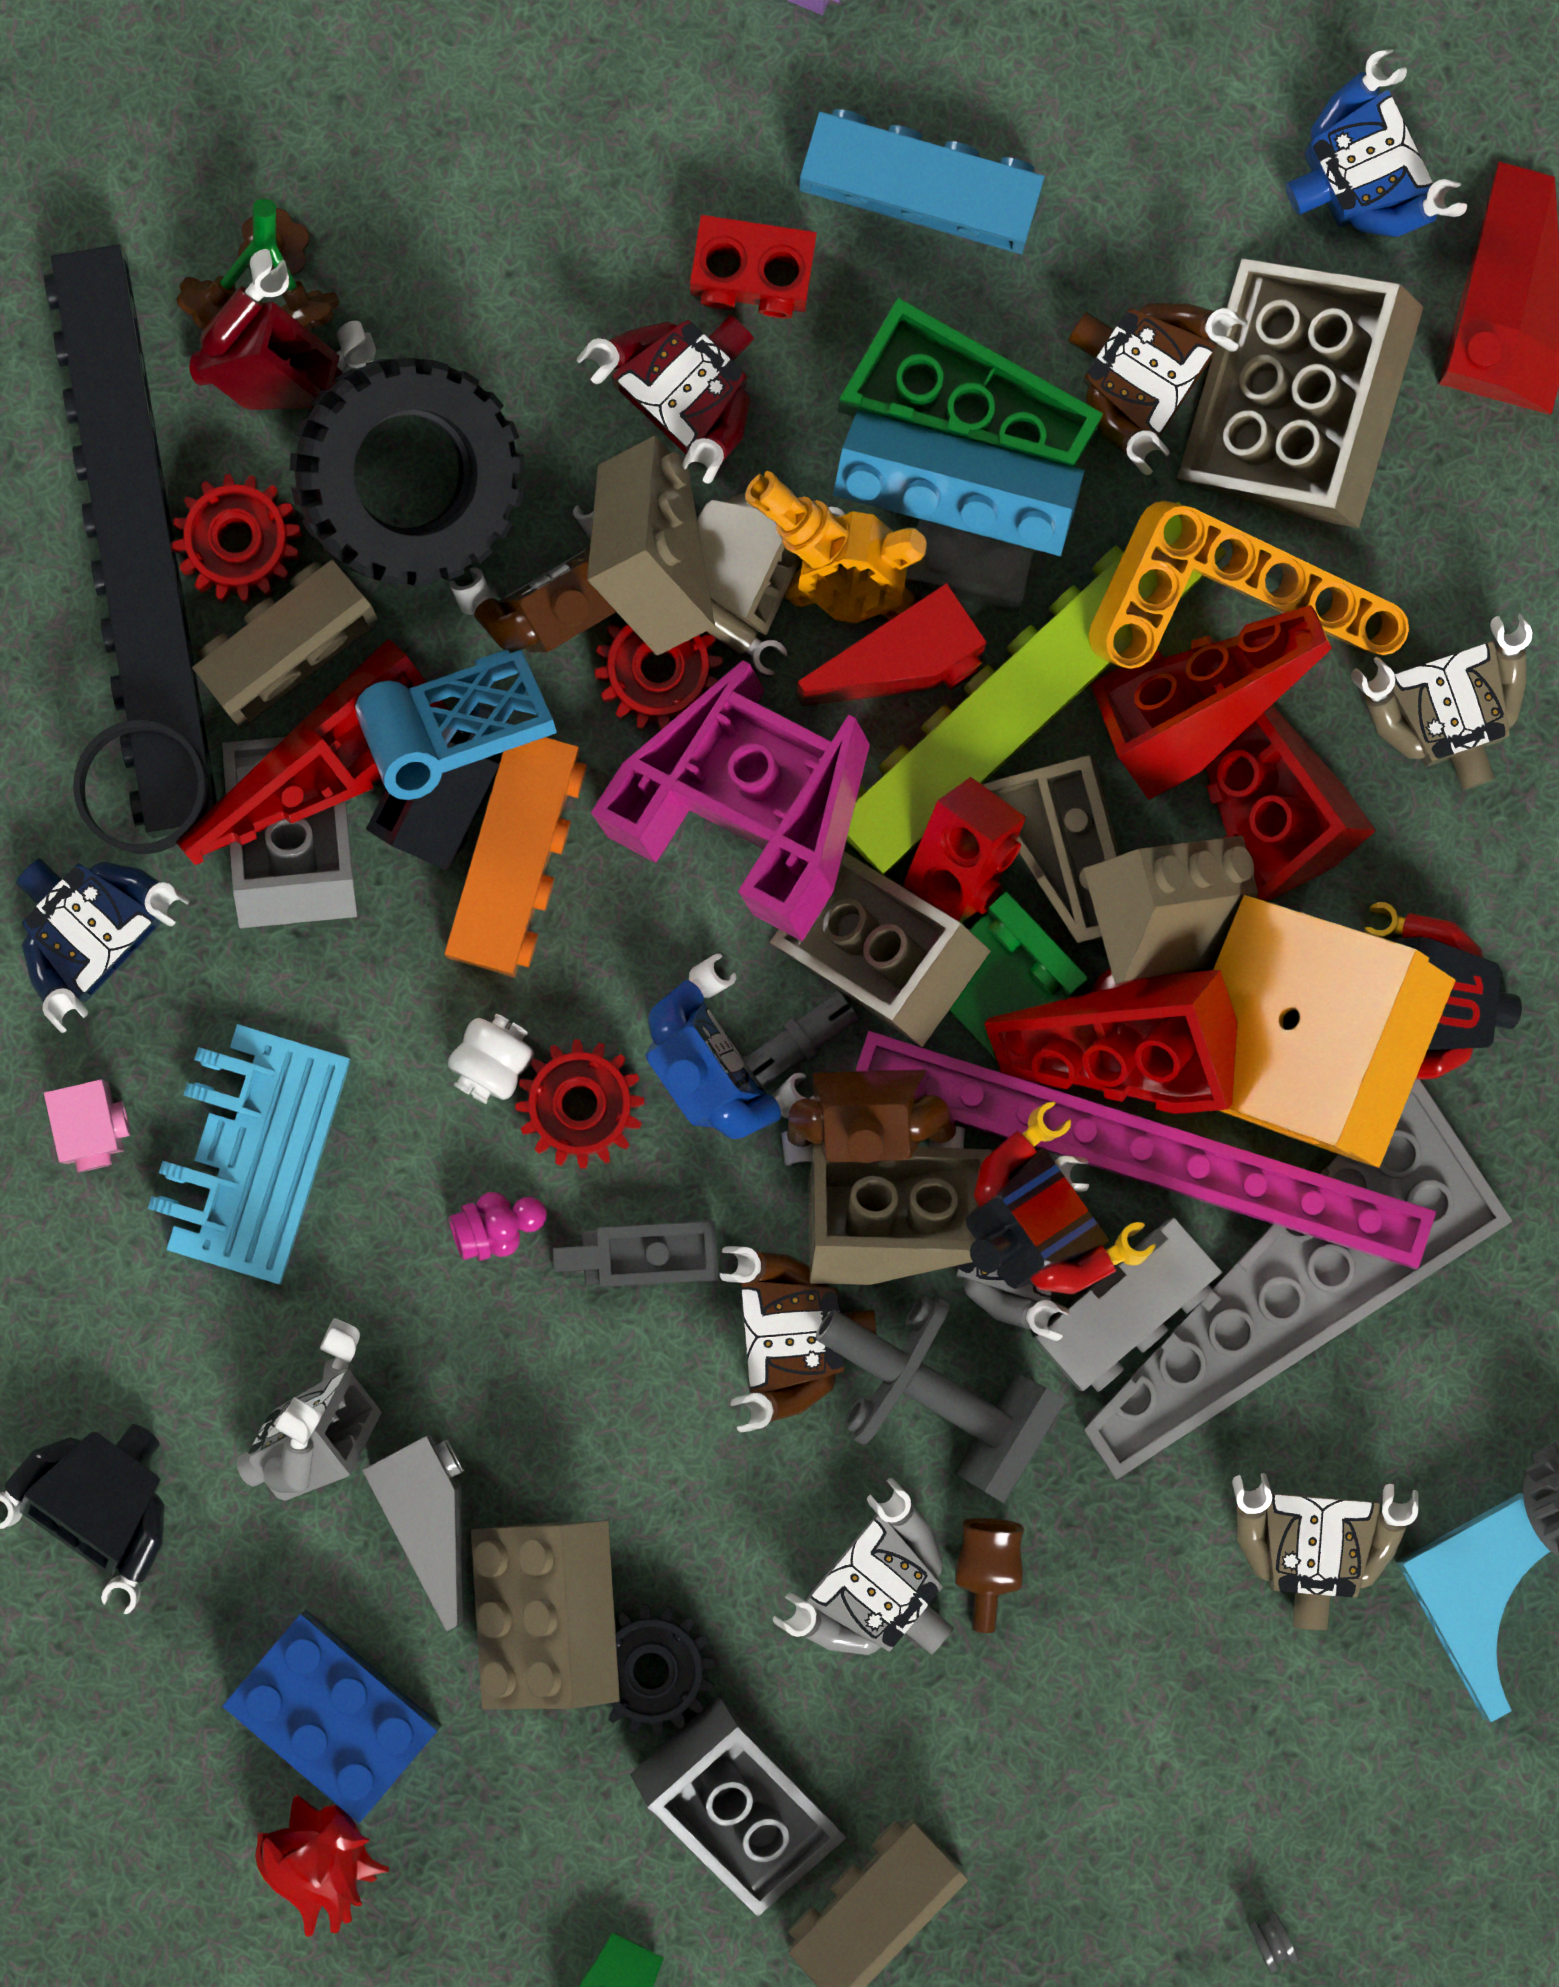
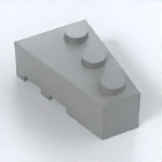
(1130, 1307)

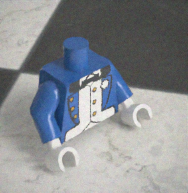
(1369, 162)
(704, 1066)

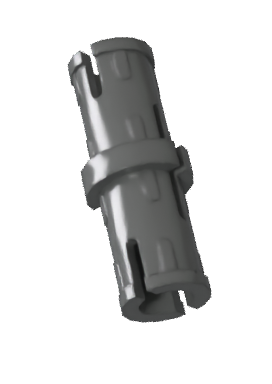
(800, 1039)

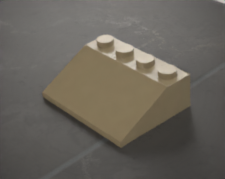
(1306, 394)

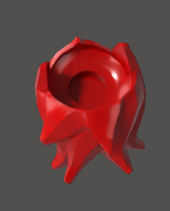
(317, 1863)

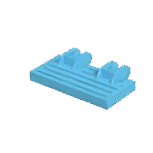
(262, 1155)

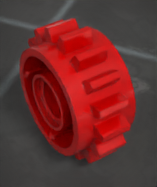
(231, 507)
(648, 699)
(573, 1072)

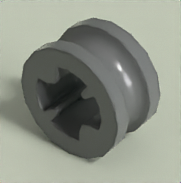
(1273, 1942)

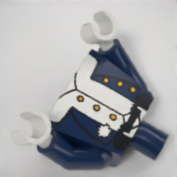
(87, 928)

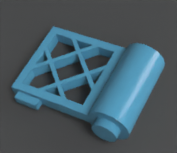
(405, 728)

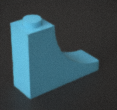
(1465, 1588)

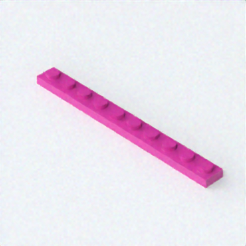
(1168, 1156)

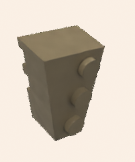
(649, 546)

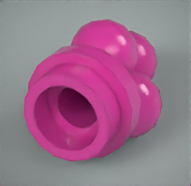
(494, 1226)

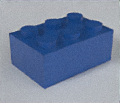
(331, 1716)

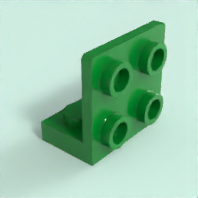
(1018, 972)

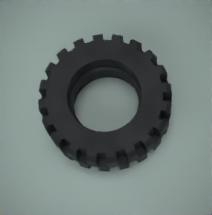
(484, 485)

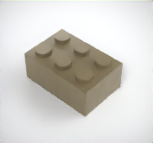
(545, 1615)

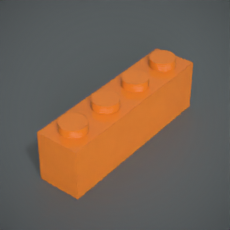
(513, 856)

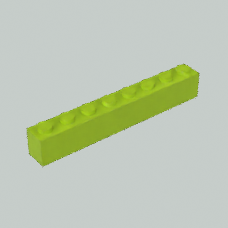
(996, 718)

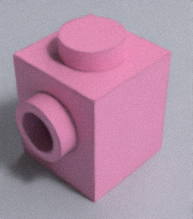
(87, 1124)

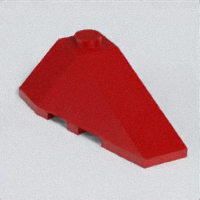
(1510, 302)
(1193, 704)
(1284, 805)
(1141, 1040)

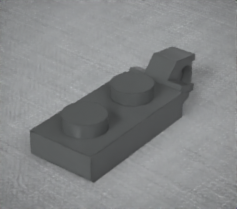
(643, 1254)

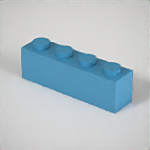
(921, 181)
(958, 482)

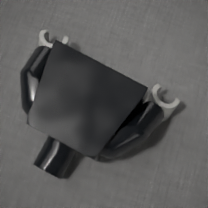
(95, 1502)

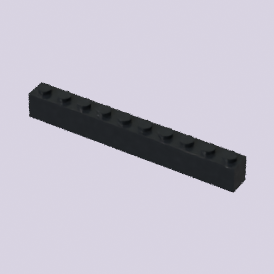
(132, 531)

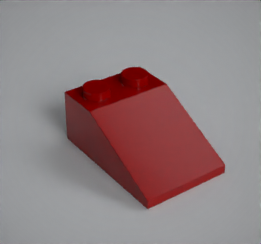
(909, 654)

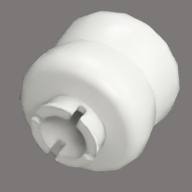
(491, 1058)

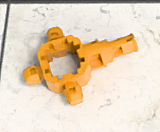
(847, 540)

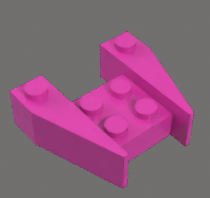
(753, 779)

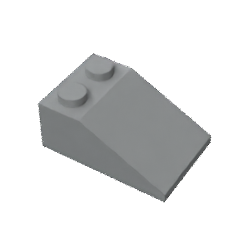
(293, 868)
(425, 1510)

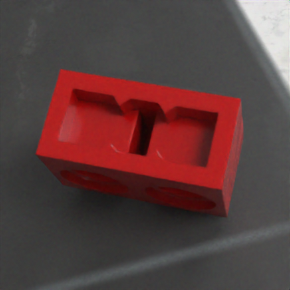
(756, 249)
(965, 851)

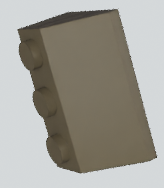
(285, 642)
(1169, 905)
(876, 1908)

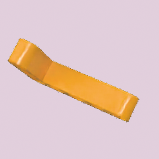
(1243, 574)

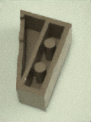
(1062, 834)

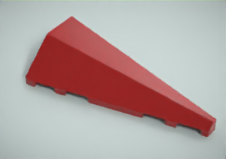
(310, 768)

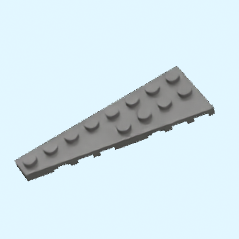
(1298, 1293)

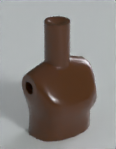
(989, 1566)

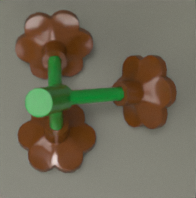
(285, 240)

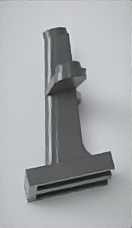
(1003, 1432)

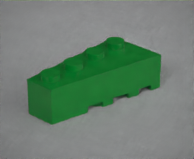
(956, 386)

